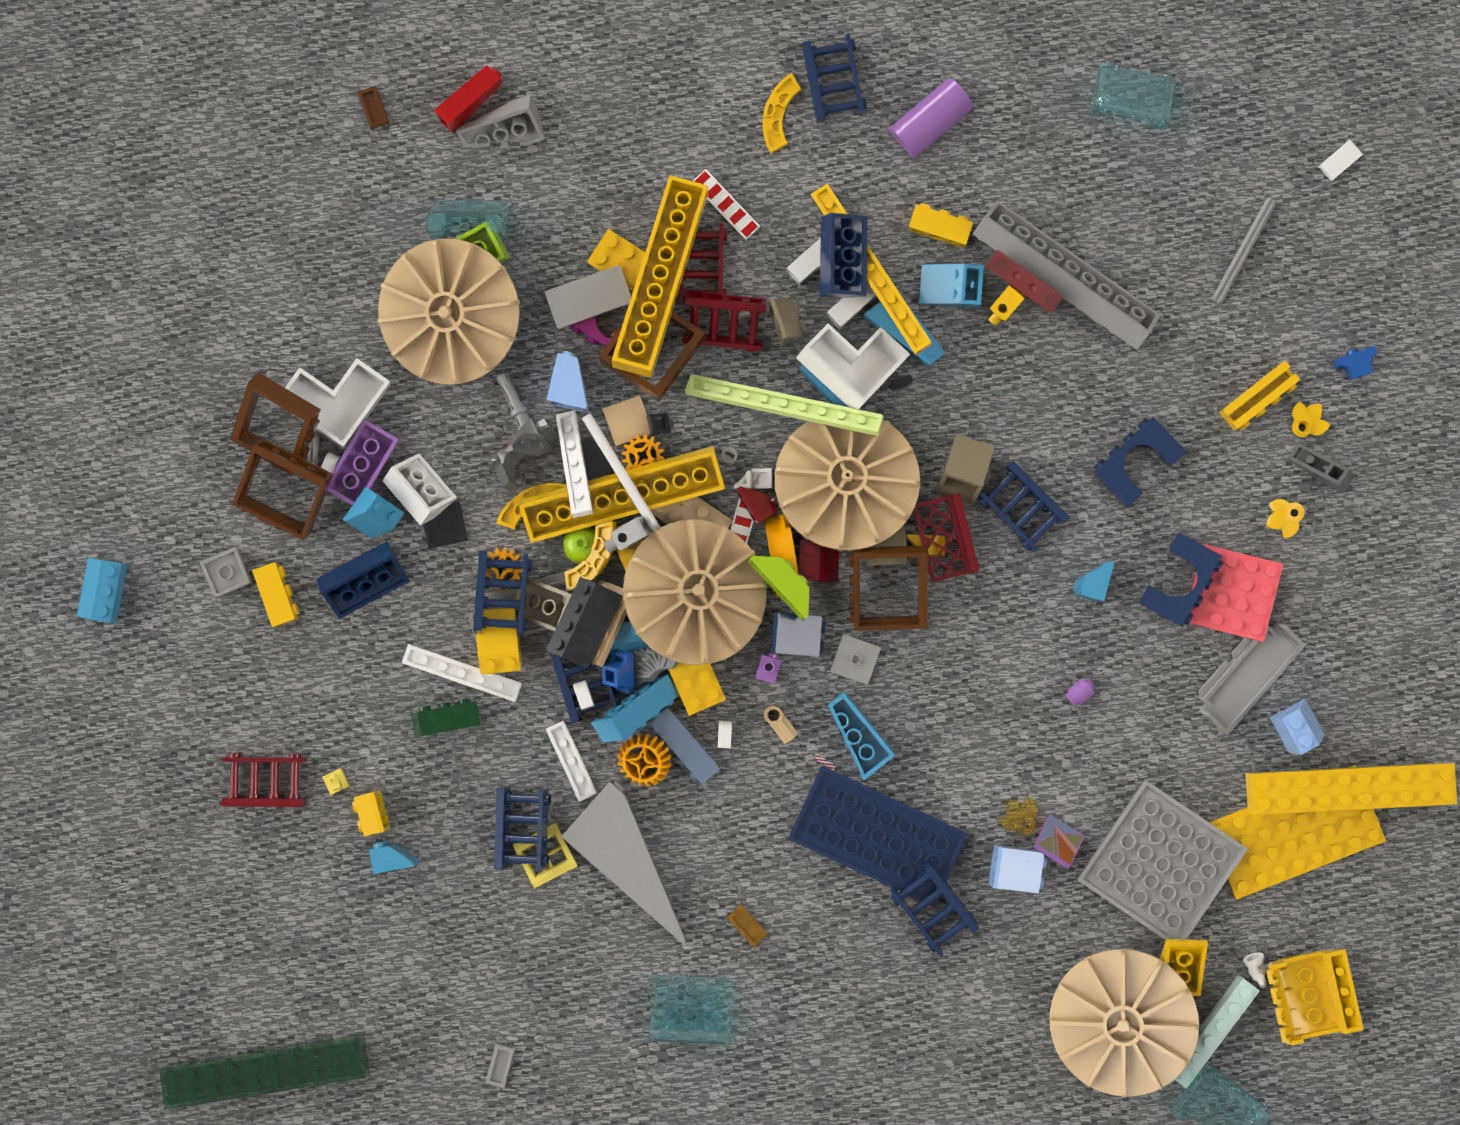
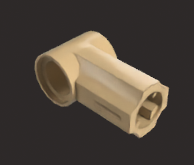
(781, 725)

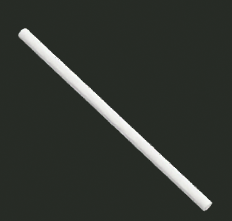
(621, 472)

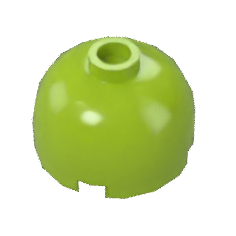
(578, 544)

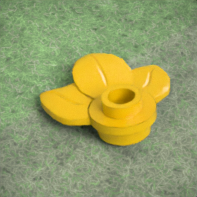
(1309, 418)
(1283, 519)

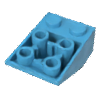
(951, 285)

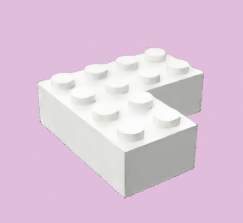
(849, 372)
(345, 405)

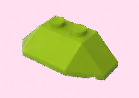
(784, 582)

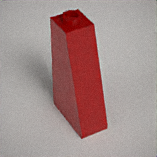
(468, 98)

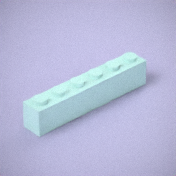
(1218, 1025)

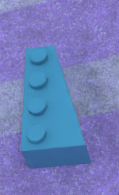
(880, 318)
(636, 710)
(862, 738)

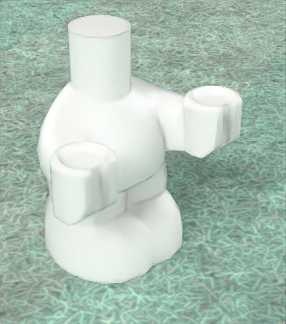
(1257, 968)

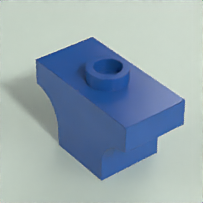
(1356, 362)
(619, 671)

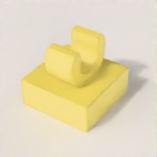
(336, 781)

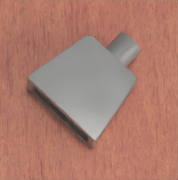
(636, 531)

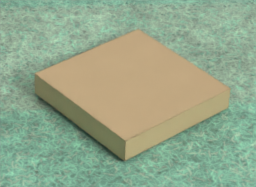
(627, 420)

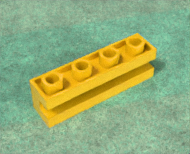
(1259, 396)

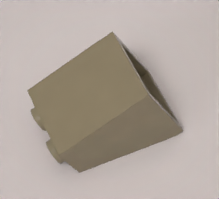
(965, 468)

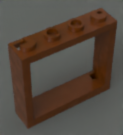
(673, 372)
(282, 397)
(294, 464)
(889, 622)

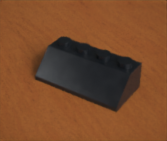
(584, 623)

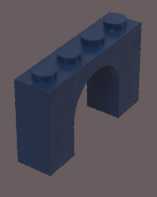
(1112, 472)
(1179, 608)

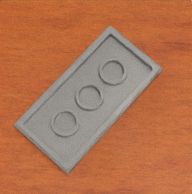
(588, 297)

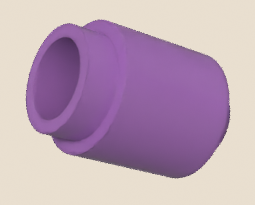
(1080, 692)

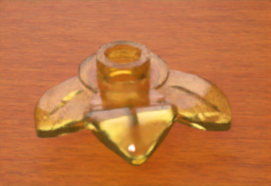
(1018, 813)

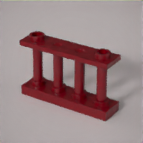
(722, 236)
(1024, 281)
(735, 305)
(253, 798)

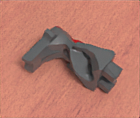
(527, 444)

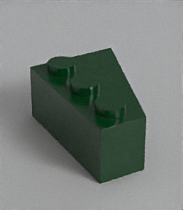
(445, 718)

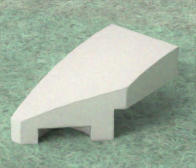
(757, 479)

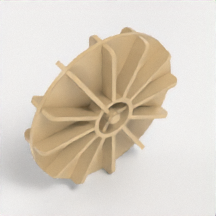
(448, 311)
(846, 484)
(694, 592)
(1124, 1022)

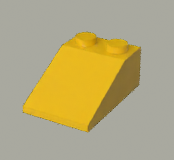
(499, 647)
(1188, 960)

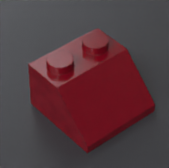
(818, 562)

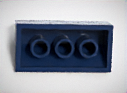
(843, 256)
(362, 580)

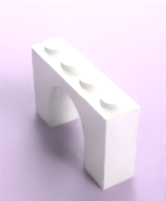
(846, 308)

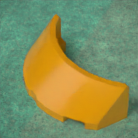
(780, 539)

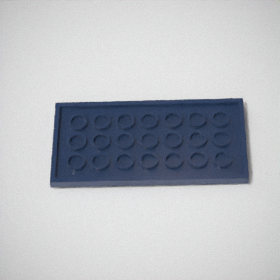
(875, 833)

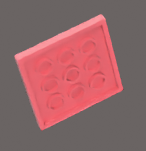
(1239, 596)

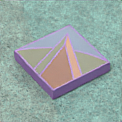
(1058, 841)

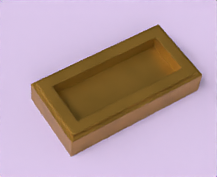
(747, 925)

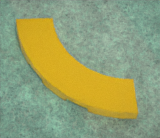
(774, 112)
(512, 514)
(596, 560)

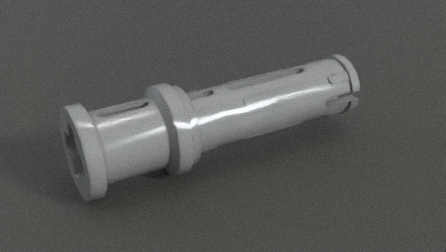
(518, 411)

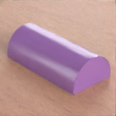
(931, 117)
(361, 462)

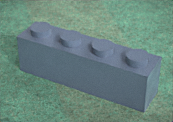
(685, 746)

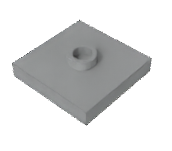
(226, 572)
(855, 659)

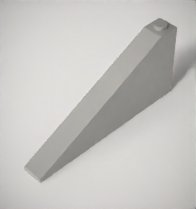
(615, 845)

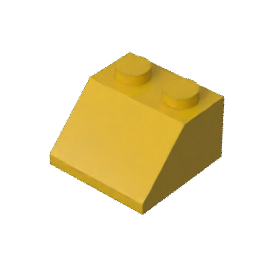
(371, 813)

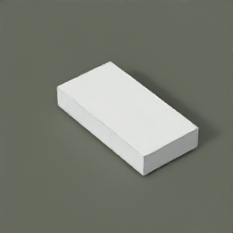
(1340, 160)

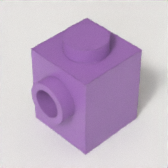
(768, 668)

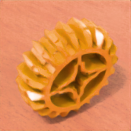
(629, 759)

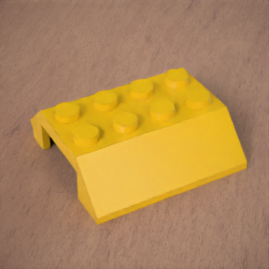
(1314, 995)

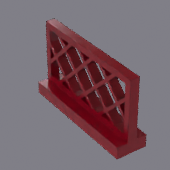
(962, 536)

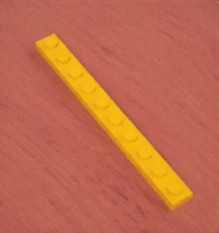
(880, 282)

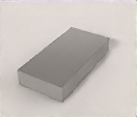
(500, 1065)

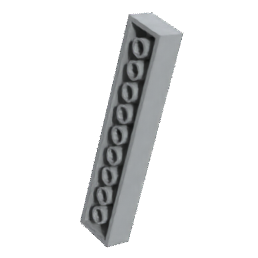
(1067, 274)

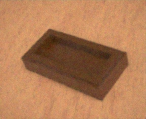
(373, 107)

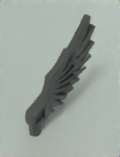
(649, 665)

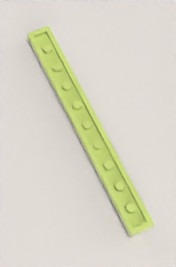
(784, 404)

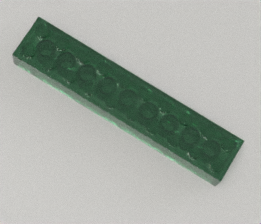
(264, 1071)

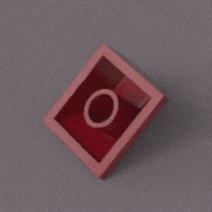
(757, 504)

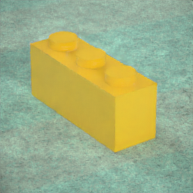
(940, 225)
(276, 594)

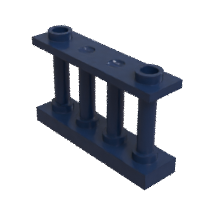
(818, 91)
(1042, 501)
(485, 582)
(569, 694)
(503, 836)
(942, 890)

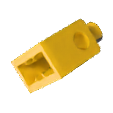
(1012, 299)

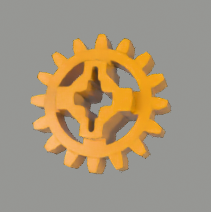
(631, 449)
(504, 555)

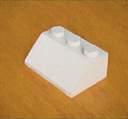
(419, 488)

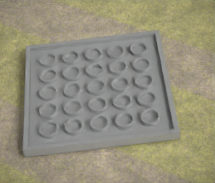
(1162, 863)

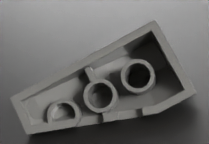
(509, 123)

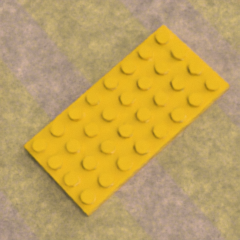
(1294, 843)

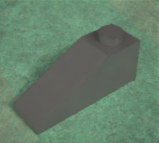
(1321, 467)

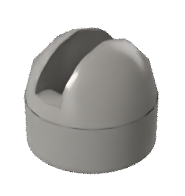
(727, 458)

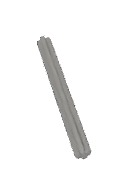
(1244, 250)

